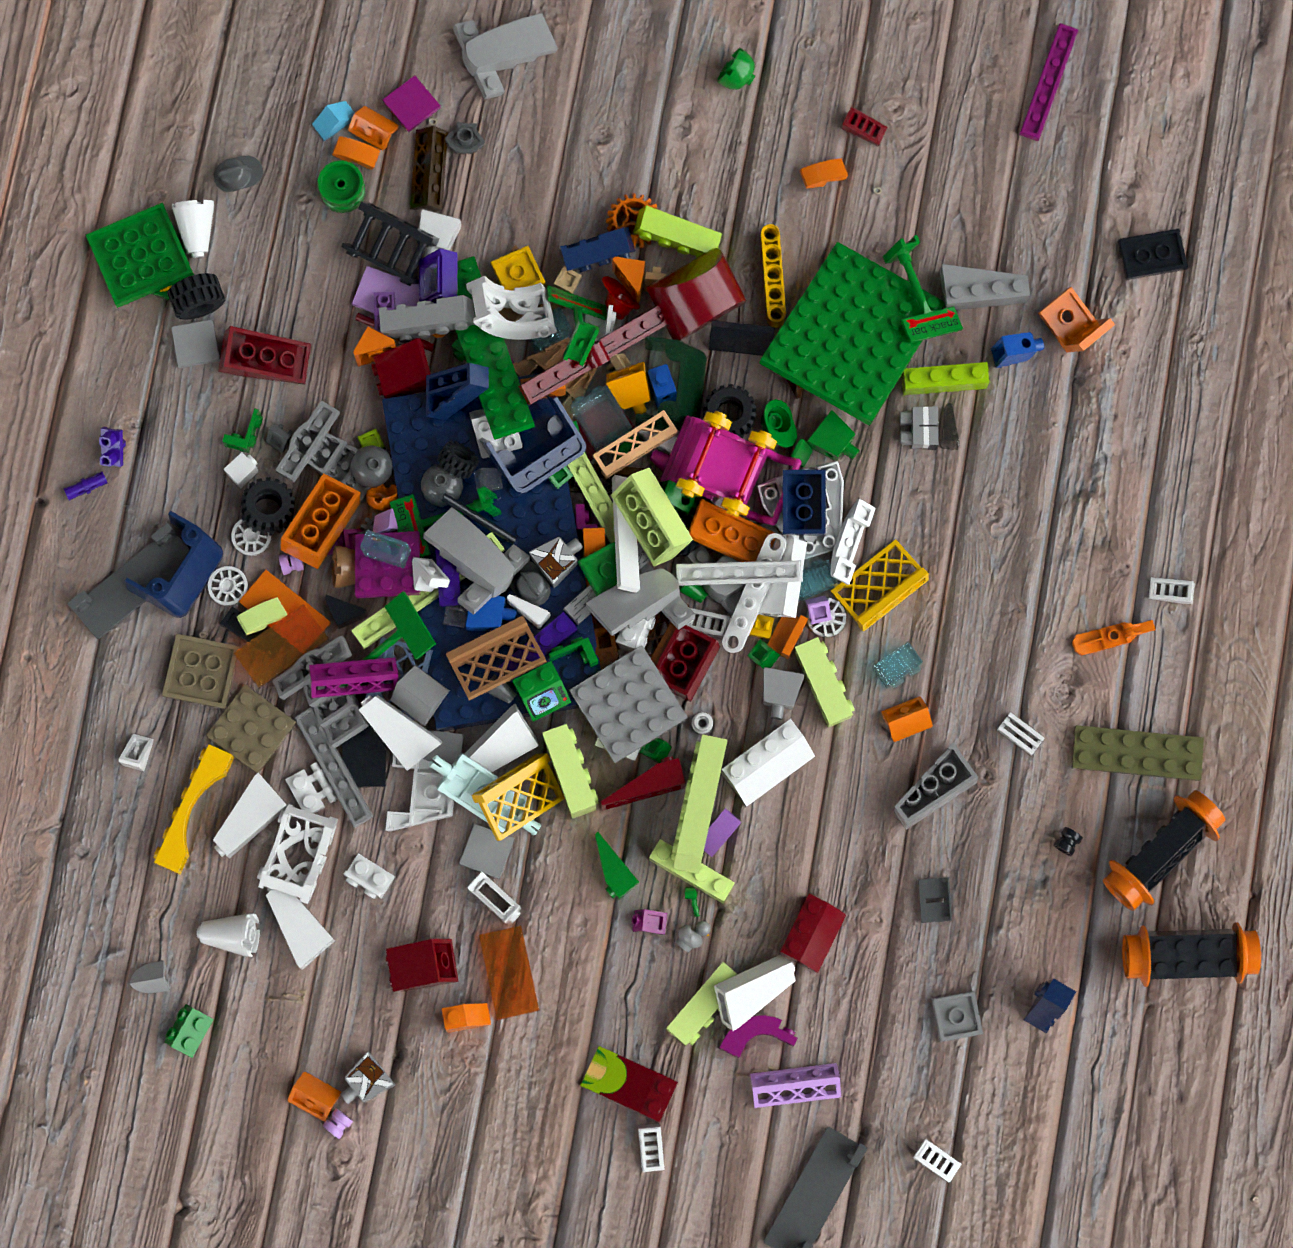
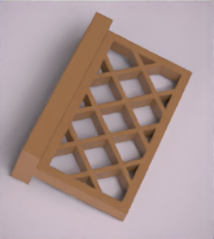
(492, 641)

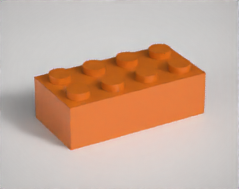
(320, 521)

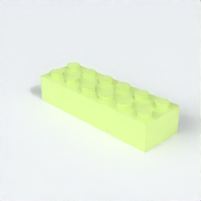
(698, 803)

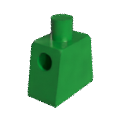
(833, 438)
(680, 502)

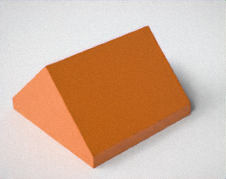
(630, 274)
(370, 345)

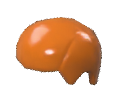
(380, 497)

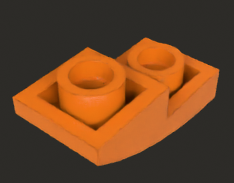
(356, 151)
(820, 173)

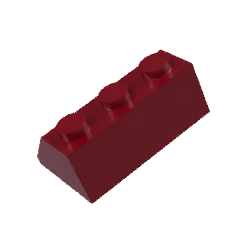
(687, 661)
(813, 933)

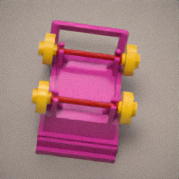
(722, 465)

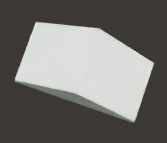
(136, 752)

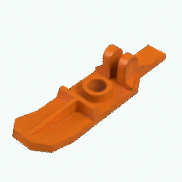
(1100, 639)

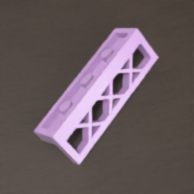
(795, 1081)

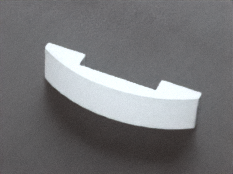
(848, 540)

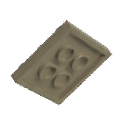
(200, 671)
(251, 729)

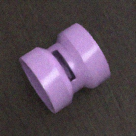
(285, 565)
(337, 1123)

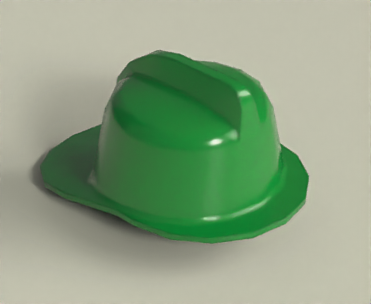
(779, 423)

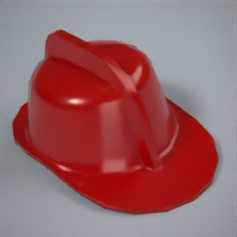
(619, 298)

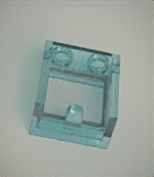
(600, 417)

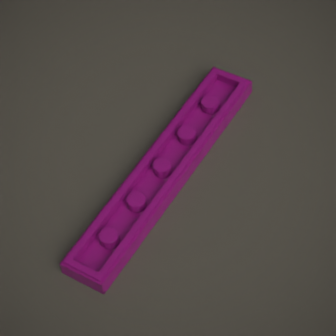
(1048, 82)

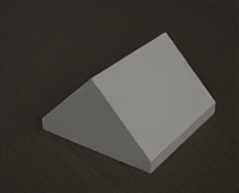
(419, 694)

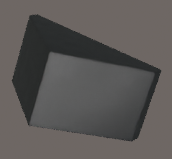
(344, 612)

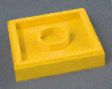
(517, 270)

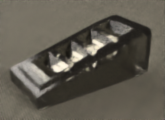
(949, 430)

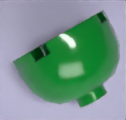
(737, 71)

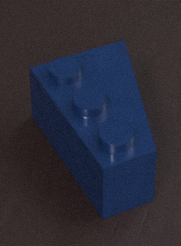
(598, 250)
(454, 388)

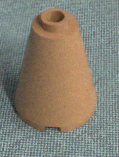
(343, 567)

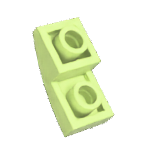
(261, 615)

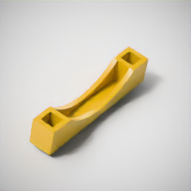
(212, 768)

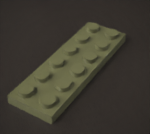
(1137, 753)

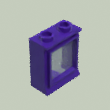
(438, 275)

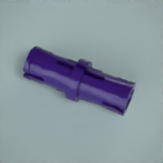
(85, 486)

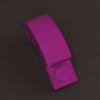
(757, 1025)

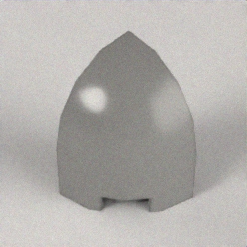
(150, 978)

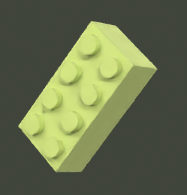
(651, 517)
(569, 771)

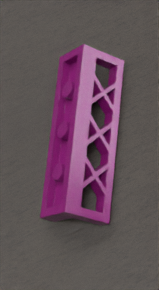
(353, 674)

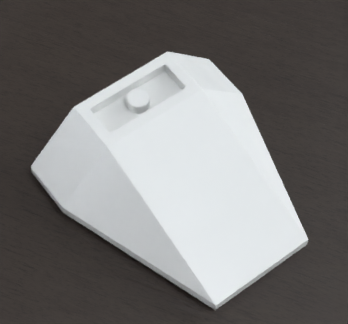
(816, 545)

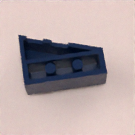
(1049, 1004)

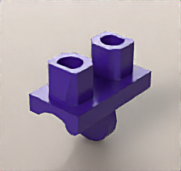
(111, 447)

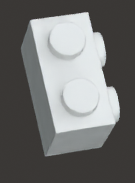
(636, 636)

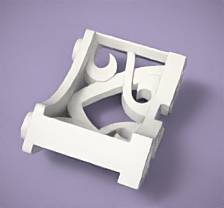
(491, 298)
(306, 883)

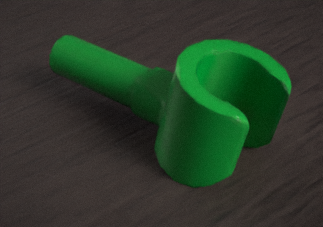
(691, 893)

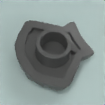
(465, 138)

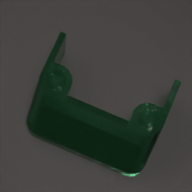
(689, 385)

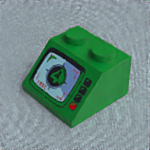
(541, 691)

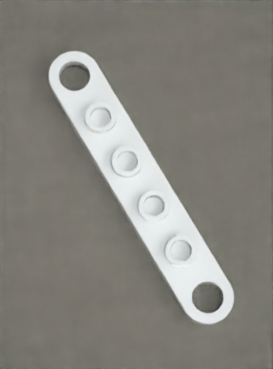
(752, 598)

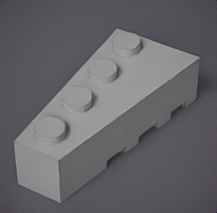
(981, 288)
(427, 318)
(938, 786)

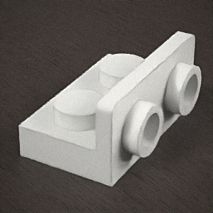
(368, 876)

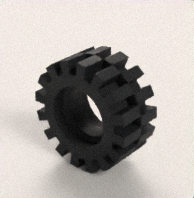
(458, 459)

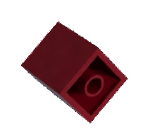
(402, 370)
(421, 965)

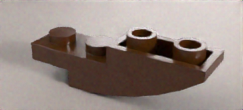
(606, 644)

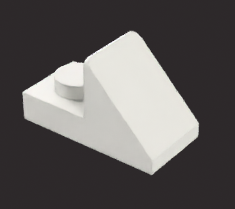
(428, 575)

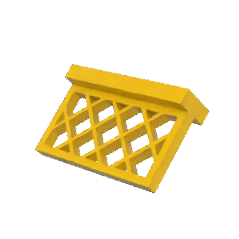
(893, 597)
(515, 778)

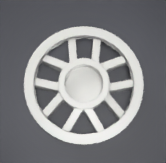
(250, 538)
(227, 585)
(831, 622)

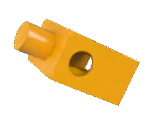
(630, 387)

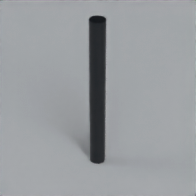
(478, 518)

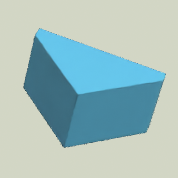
(333, 119)

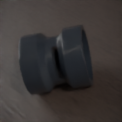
(1067, 842)

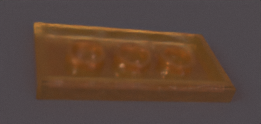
(281, 646)
(509, 973)

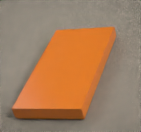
(726, 533)
(268, 588)

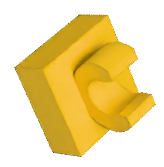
(762, 627)

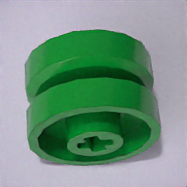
(341, 186)

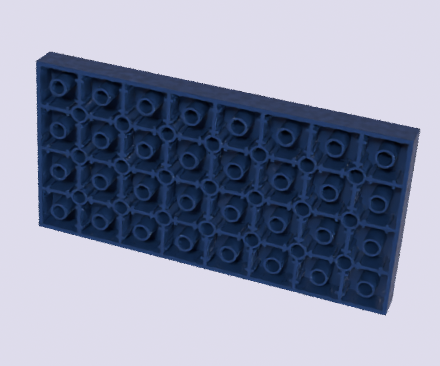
(529, 516)

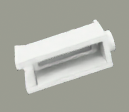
(510, 914)

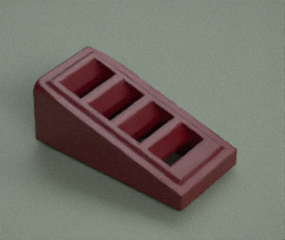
(861, 117)

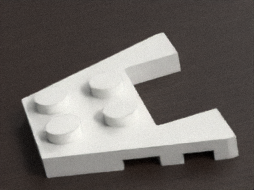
(426, 801)

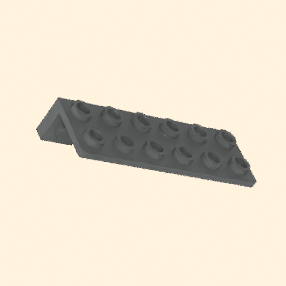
(111, 600)
(816, 1191)

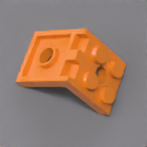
(1081, 329)

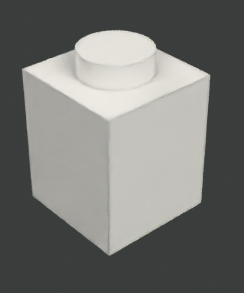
(241, 469)

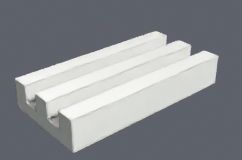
(1030, 751)

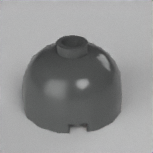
(371, 466)
(437, 482)

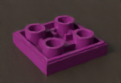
(411, 103)

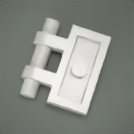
(304, 791)

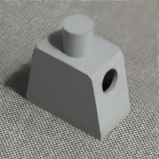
(780, 690)

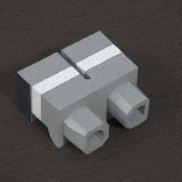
(923, 427)

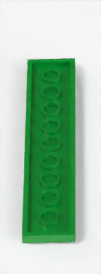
(503, 400)

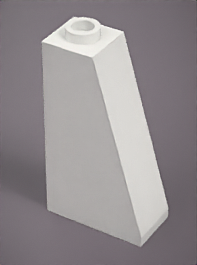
(783, 597)
(399, 732)
(503, 741)
(249, 817)
(300, 928)
(752, 990)

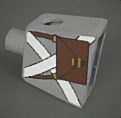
(556, 559)
(366, 1080)

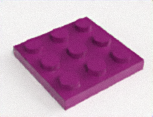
(380, 578)

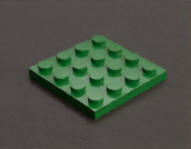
(139, 255)

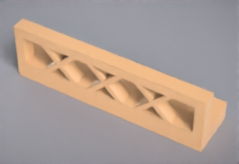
(638, 452)

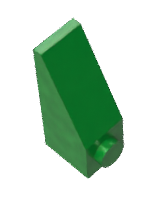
(616, 873)

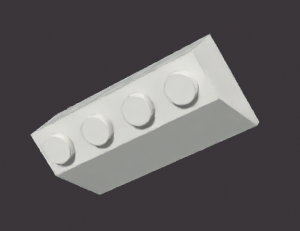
(768, 762)

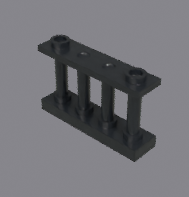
(406, 232)

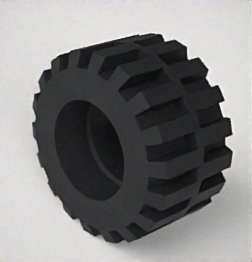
(196, 296)
(738, 398)
(267, 490)

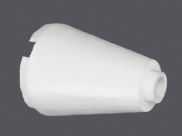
(194, 225)
(231, 934)

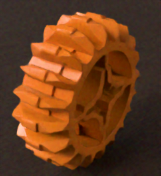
(625, 207)

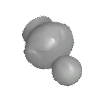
(692, 939)

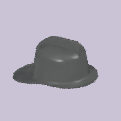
(238, 173)
(531, 585)

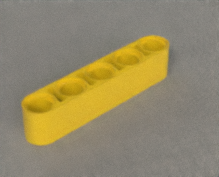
(774, 266)

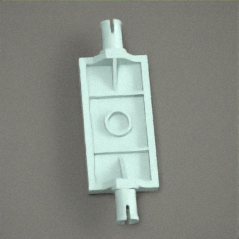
(466, 778)

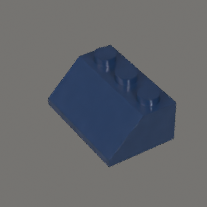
(804, 502)

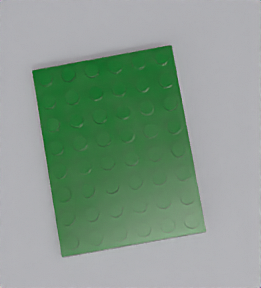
(848, 334)

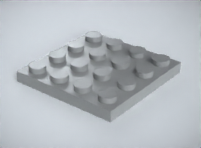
(628, 704)

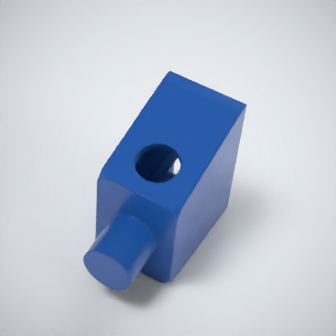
(1015, 349)
(661, 384)
(490, 615)

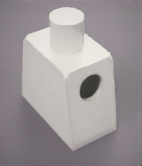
(440, 226)

